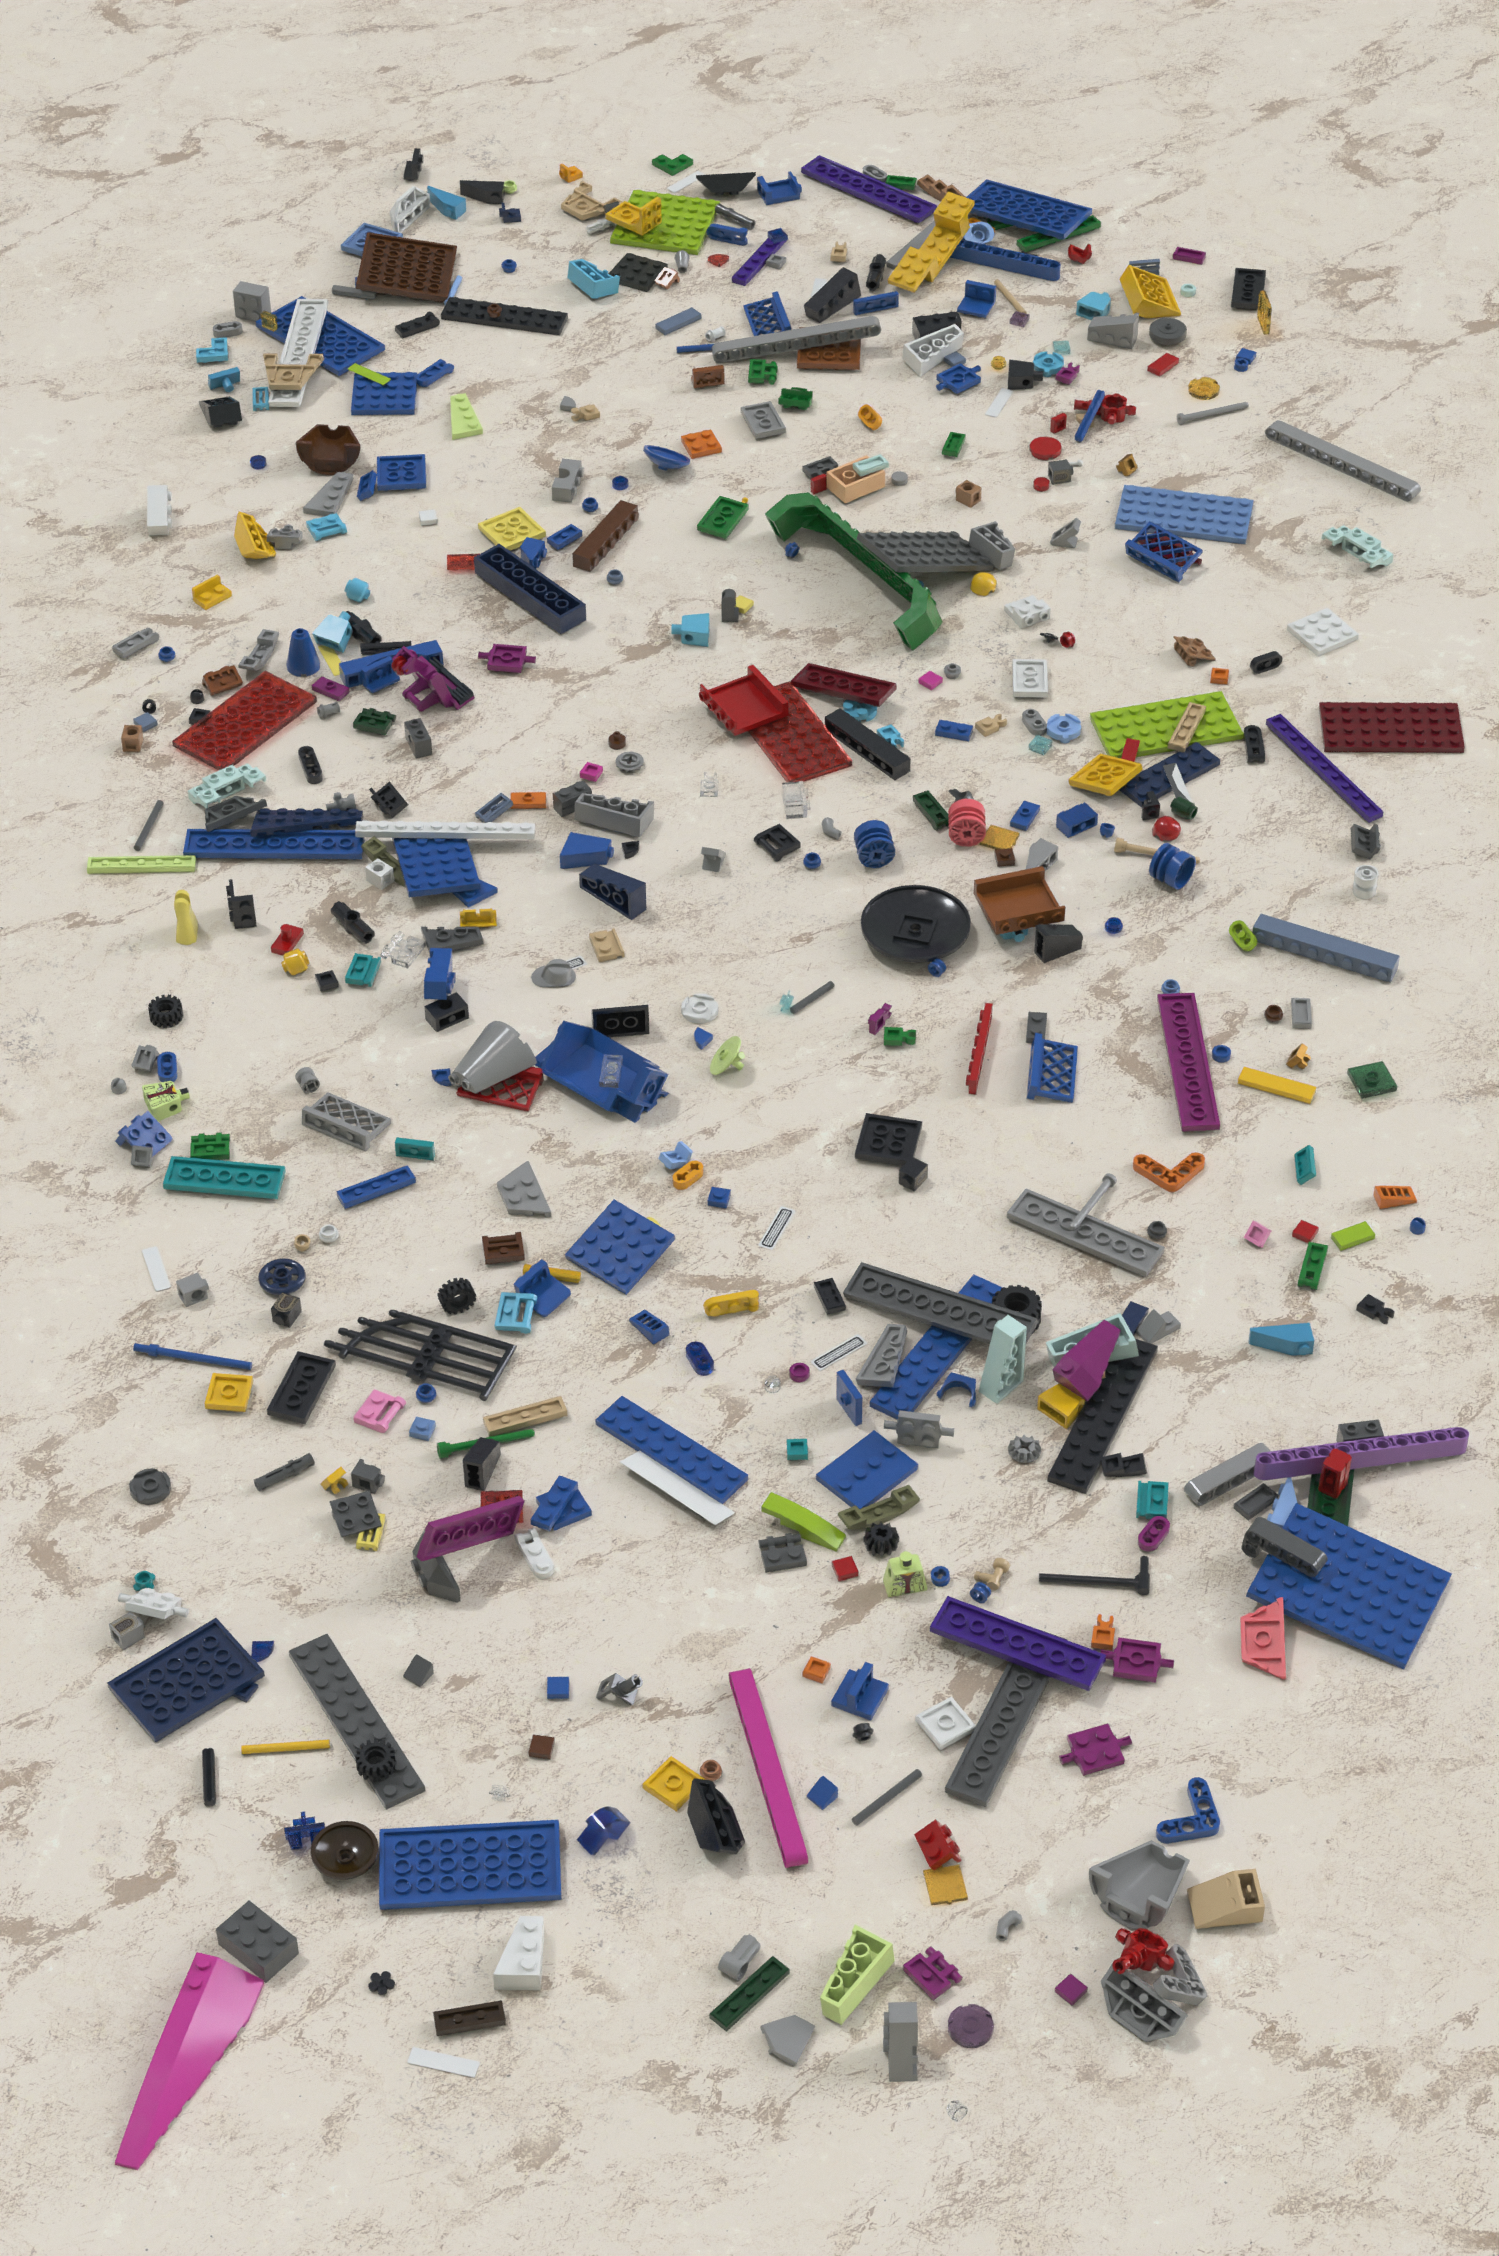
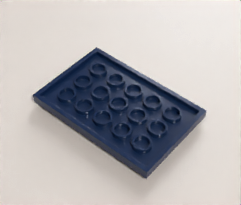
(185, 1679)

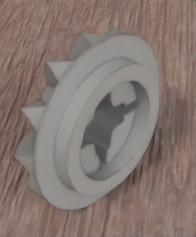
(624, 758)
(1023, 1455)

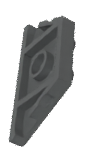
(231, 810)

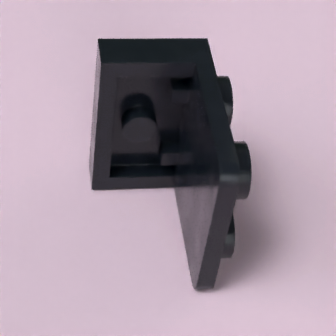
(242, 908)

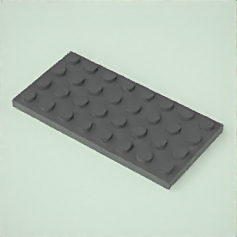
(925, 551)

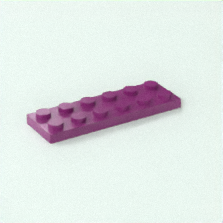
(470, 1528)

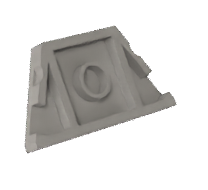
(523, 1193)

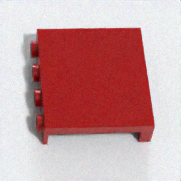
(745, 702)

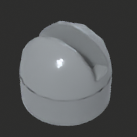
(120, 1086)

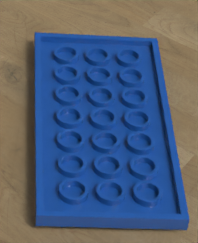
(1027, 209)
(338, 340)
(469, 1864)

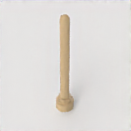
(1122, 845)

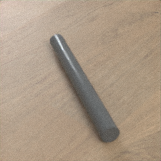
(140, 841)
(886, 1797)

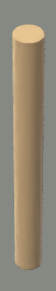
(1008, 295)

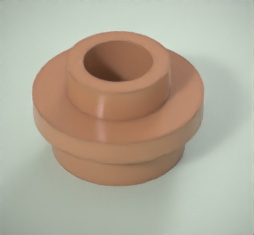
(710, 1765)

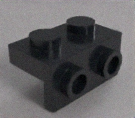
(414, 167)
(390, 799)

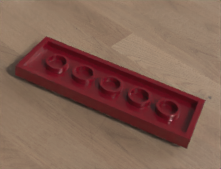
(844, 684)

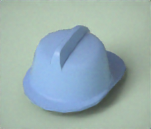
(979, 232)

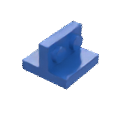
(860, 1692)

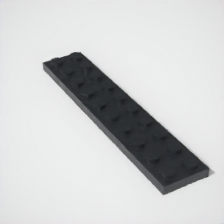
(1100, 1421)

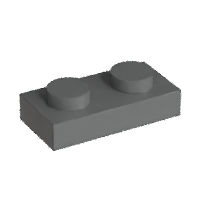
(1036, 1024)

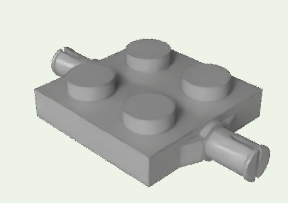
(918, 1429)

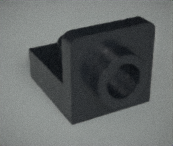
(1151, 807)

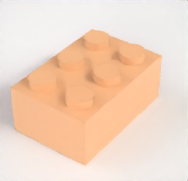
(849, 486)

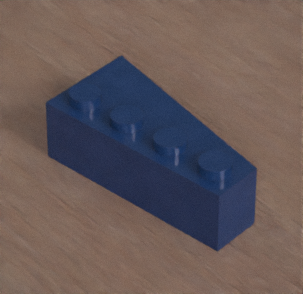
(615, 890)

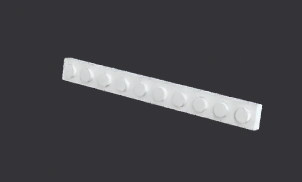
(445, 830)

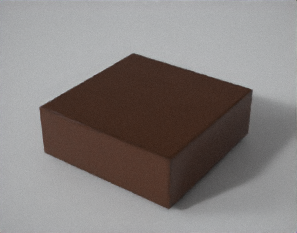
(541, 1746)

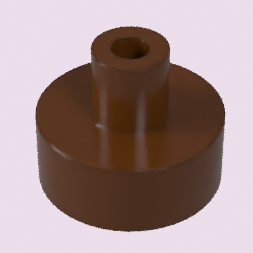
(617, 741)

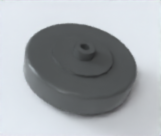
(1167, 331)

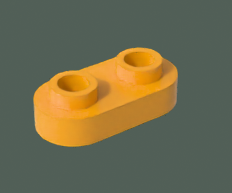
(870, 417)

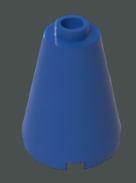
(302, 654)

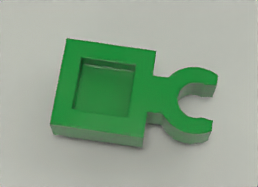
(895, 1036)

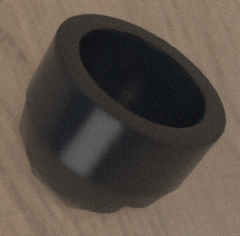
(197, 696)
(152, 708)

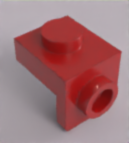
(1079, 254)

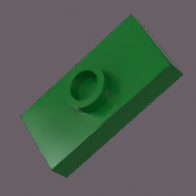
(902, 182)
(953, 444)

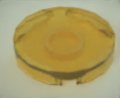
(1204, 388)

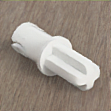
(599, 225)

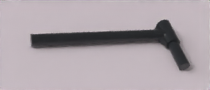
(1140, 1583)

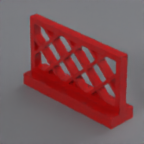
(530, 1075)

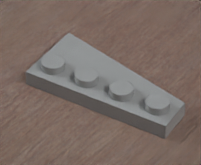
(331, 495)
(884, 1359)

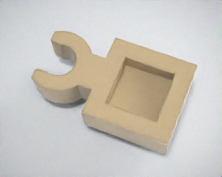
(839, 252)
(989, 726)

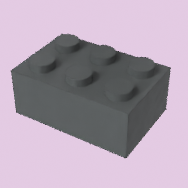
(257, 1941)

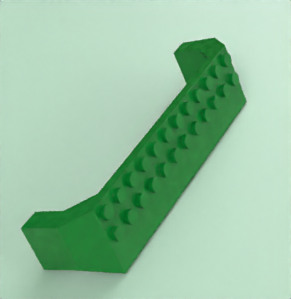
(808, 512)

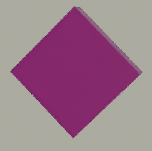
(1071, 1989)

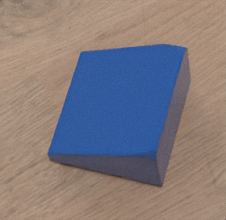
(823, 1793)

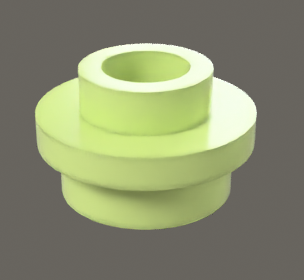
(510, 186)

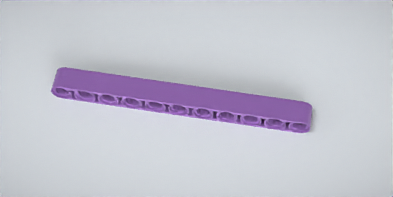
(1363, 1452)

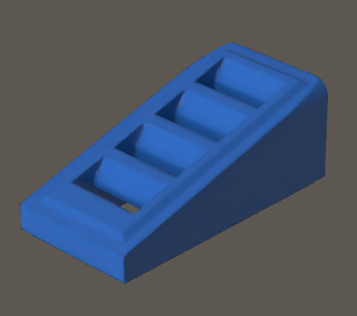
(653, 1336)

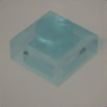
(1040, 745)

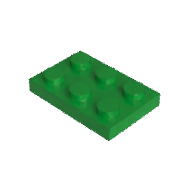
(722, 517)

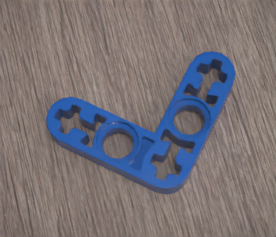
(1197, 1821)

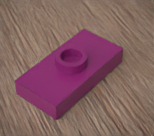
(330, 688)

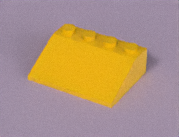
(1148, 294)

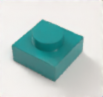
(797, 1449)

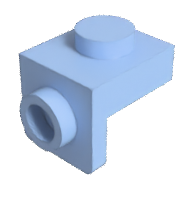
(676, 1158)

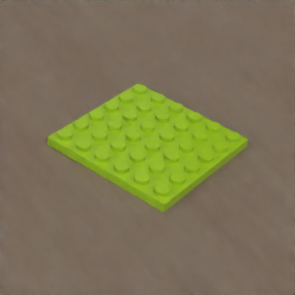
(681, 228)

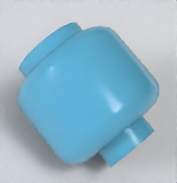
(357, 590)

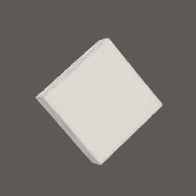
(428, 517)

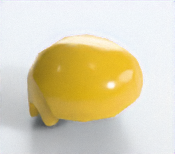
(983, 583)

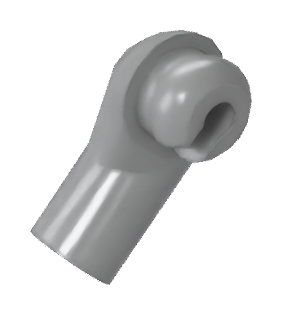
(827, 825)
(1009, 1918)

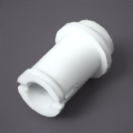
(711, 335)

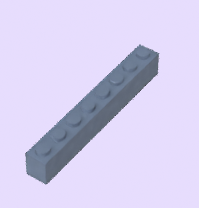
(1326, 948)

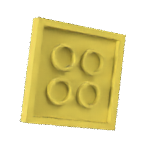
(511, 528)

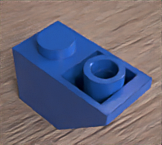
(533, 551)

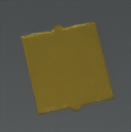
(999, 838)
(945, 1885)

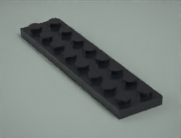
(511, 316)

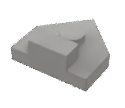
(284, 537)

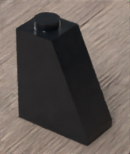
(1056, 941)
(480, 1463)

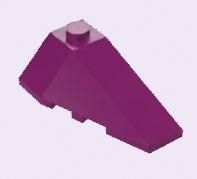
(1085, 1363)

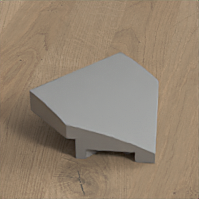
(787, 2037)

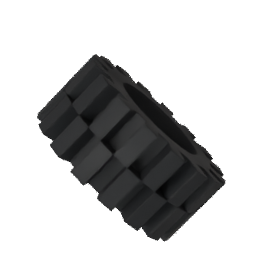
(169, 1018)
(457, 1287)
(375, 1770)

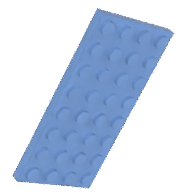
(1185, 513)

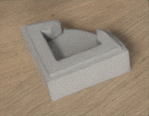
(567, 404)

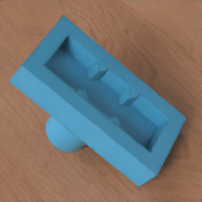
(224, 379)

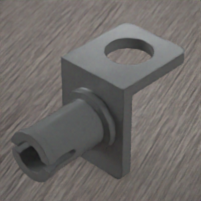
(620, 1687)

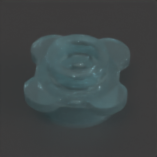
(786, 1001)

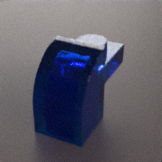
(602, 1824)

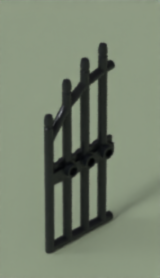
(430, 1351)

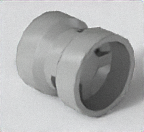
(308, 1081)

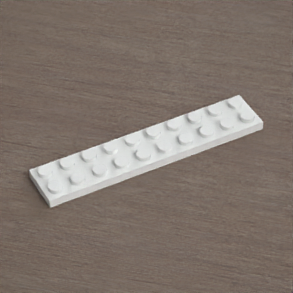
(299, 343)

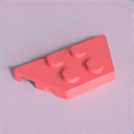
(1265, 1639)

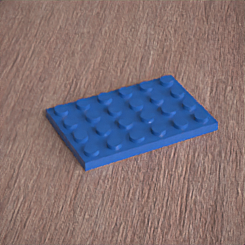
(436, 865)

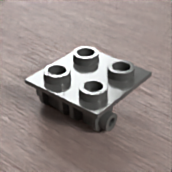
(355, 1513)

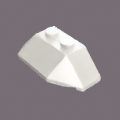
(409, 208)

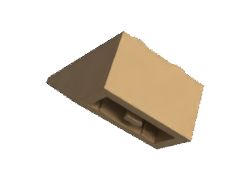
(1227, 1900)

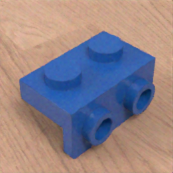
(379, 675)

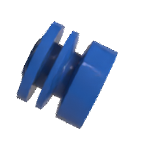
(874, 844)
(1172, 866)

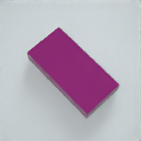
(1189, 255)

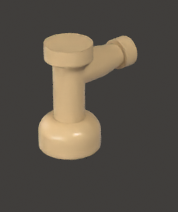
(1000, 1566)

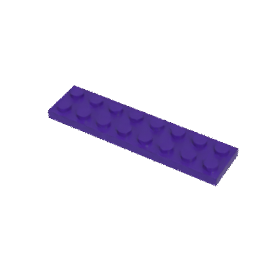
(1018, 1643)

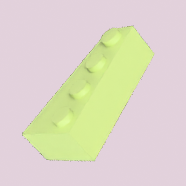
(856, 1973)

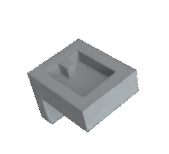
(145, 1058)

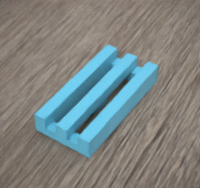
(261, 405)

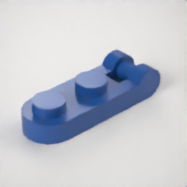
(727, 234)
(433, 373)

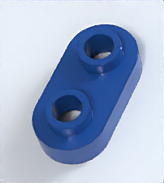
(167, 1067)

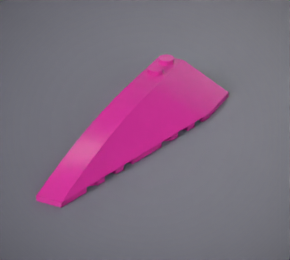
(202, 2023)

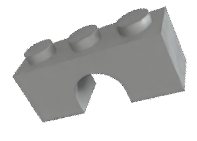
(569, 479)

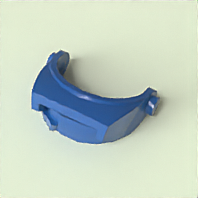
(958, 1380)

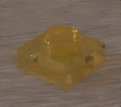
(269, 321)

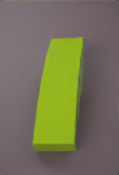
(808, 1524)

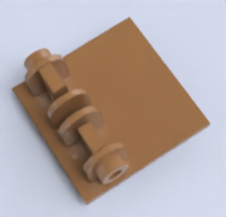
(1191, 649)

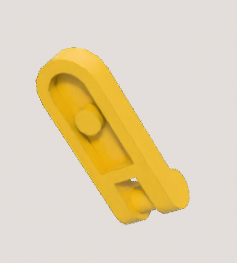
(732, 1303)

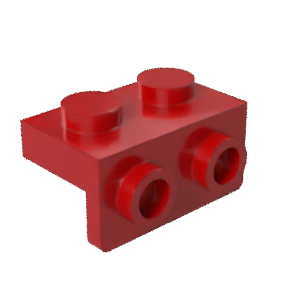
(937, 1844)

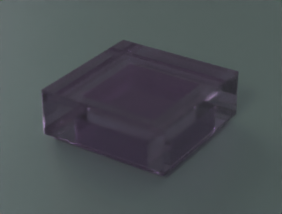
(1019, 319)

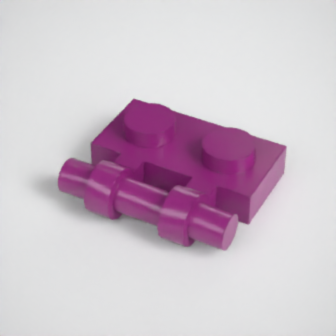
(927, 1976)

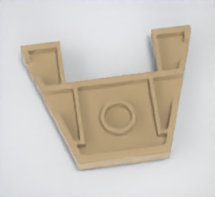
(582, 205)
(288, 375)

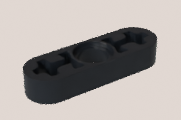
(308, 770)

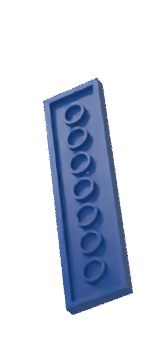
(672, 1449)

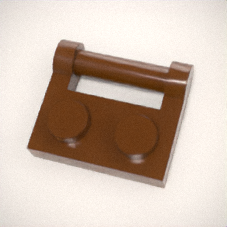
(503, 1248)

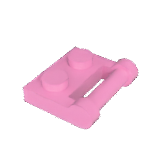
(375, 1407)

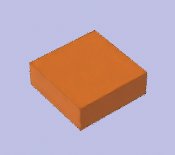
(1219, 676)
(816, 1669)

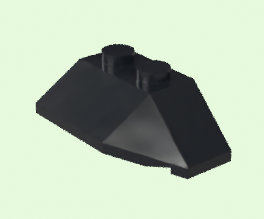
(726, 182)
(713, 1819)

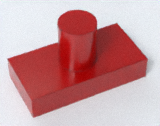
(287, 939)

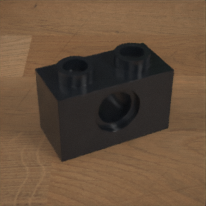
(447, 1012)

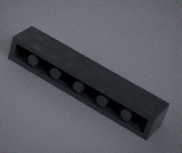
(868, 744)

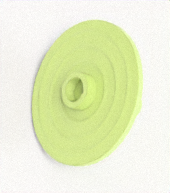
(727, 1055)

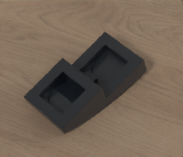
(1120, 1466)

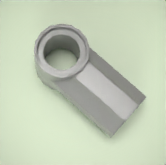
(736, 1962)

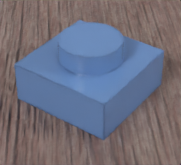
(422, 1428)

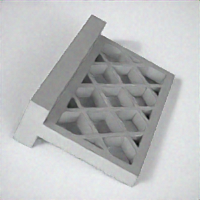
(342, 1128)

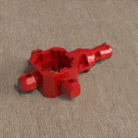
(1112, 409)
(1142, 1951)

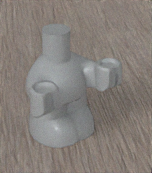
(342, 803)

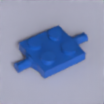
(958, 378)

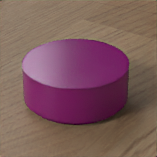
(799, 1372)

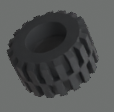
(1021, 1300)

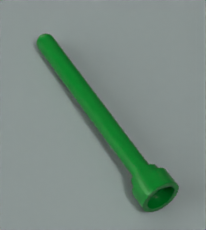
(445, 1449)

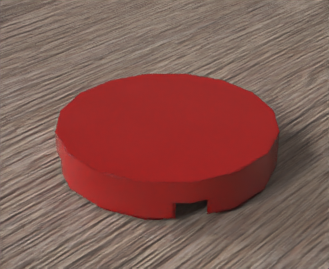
(1045, 448)

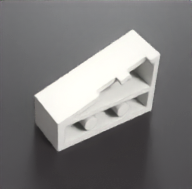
(158, 510)
(522, 1958)

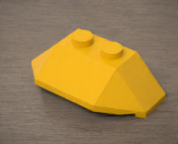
(252, 538)

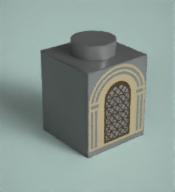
(1060, 471)

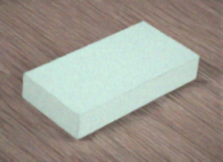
(870, 465)

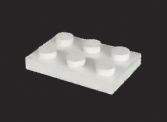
(1030, 678)

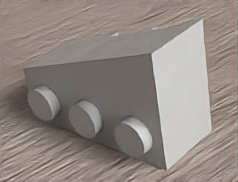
(1115, 331)
(992, 544)
(901, 2040)

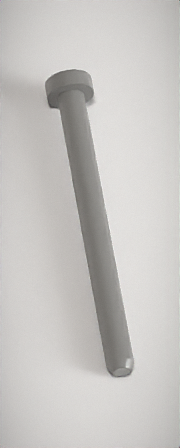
(1181, 418)
(1108, 1180)

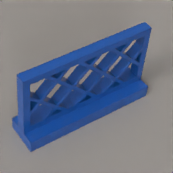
(779, 315)
(1155, 559)
(1037, 1063)

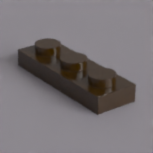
(469, 2018)

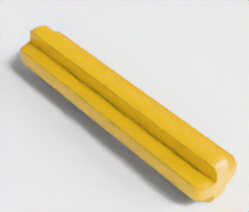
(560, 1274)

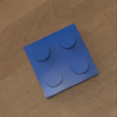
(574, 1511)

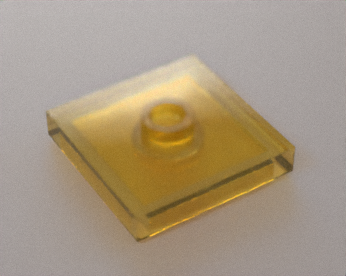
(1264, 312)

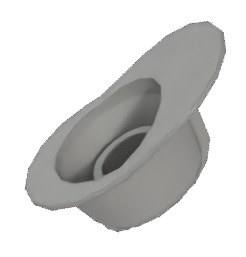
(554, 974)

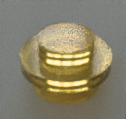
(998, 362)

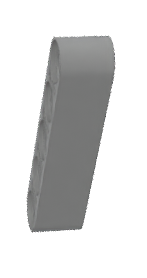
(1224, 1476)

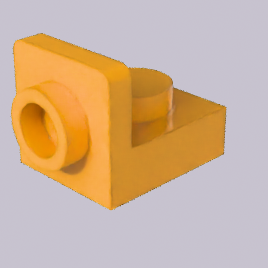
(570, 174)

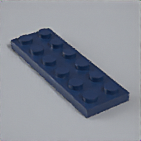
(1191, 764)

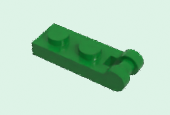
(1312, 1265)

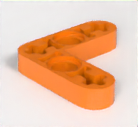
(1172, 1179)

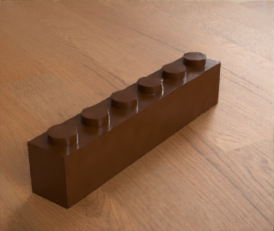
(605, 536)

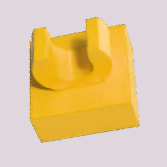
(333, 1479)

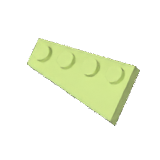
(463, 418)

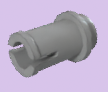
(324, 710)

